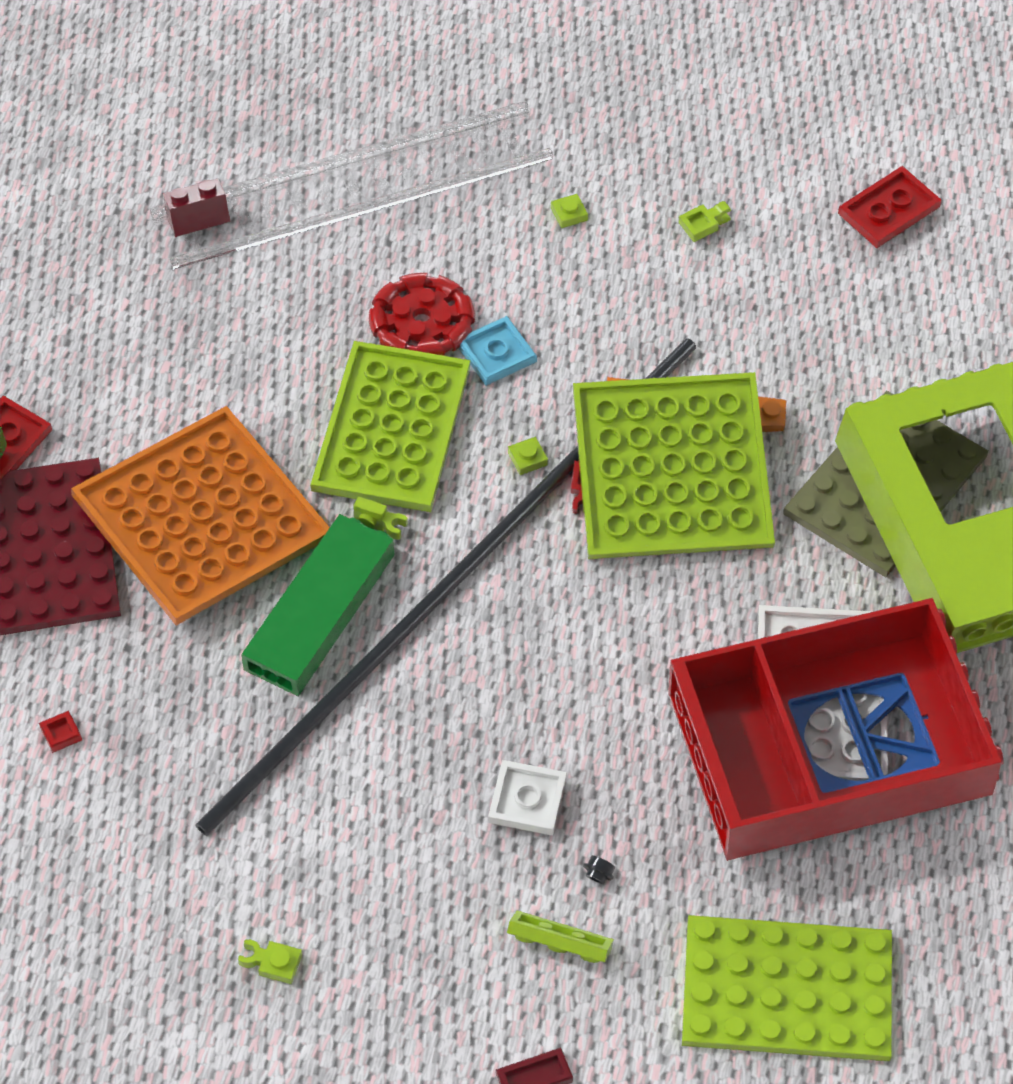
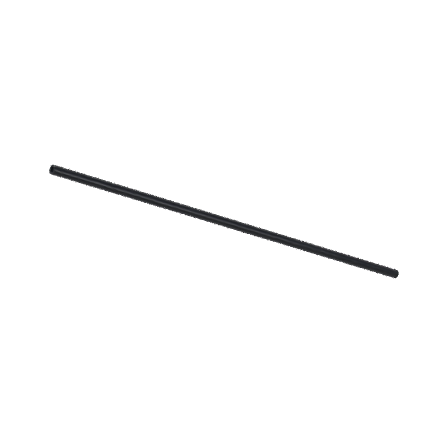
(409, 623)

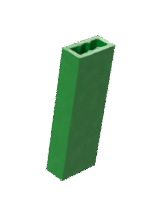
(318, 604)

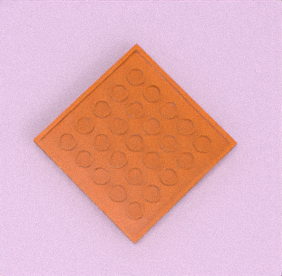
(201, 514)

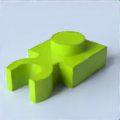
(275, 962)

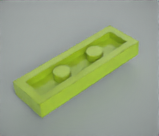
(560, 937)

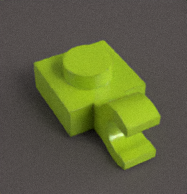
(703, 221)
(377, 517)

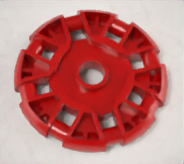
(422, 301)

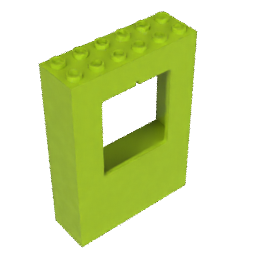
(956, 564)

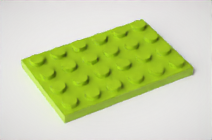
(391, 426)
(788, 988)

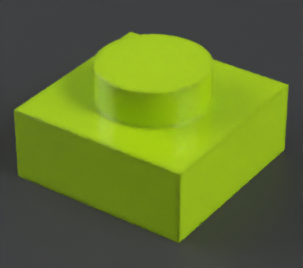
(569, 211)
(527, 455)

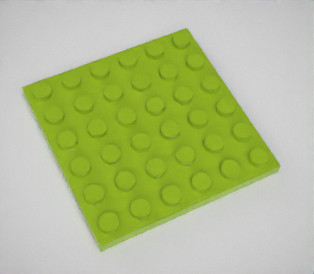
(672, 465)

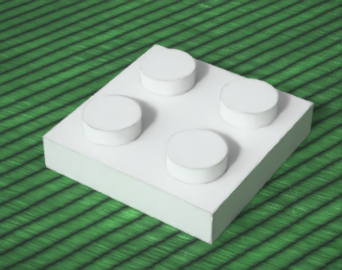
(527, 797)

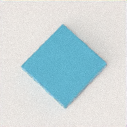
(497, 350)

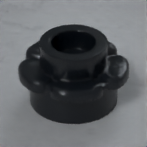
(599, 869)

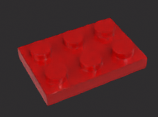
(889, 206)
(22, 434)

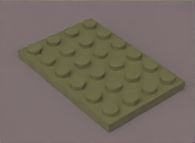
(835, 508)

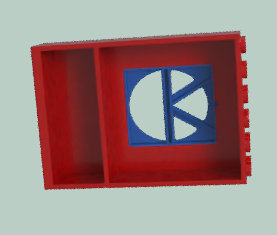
(749, 711)

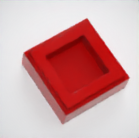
(60, 731)

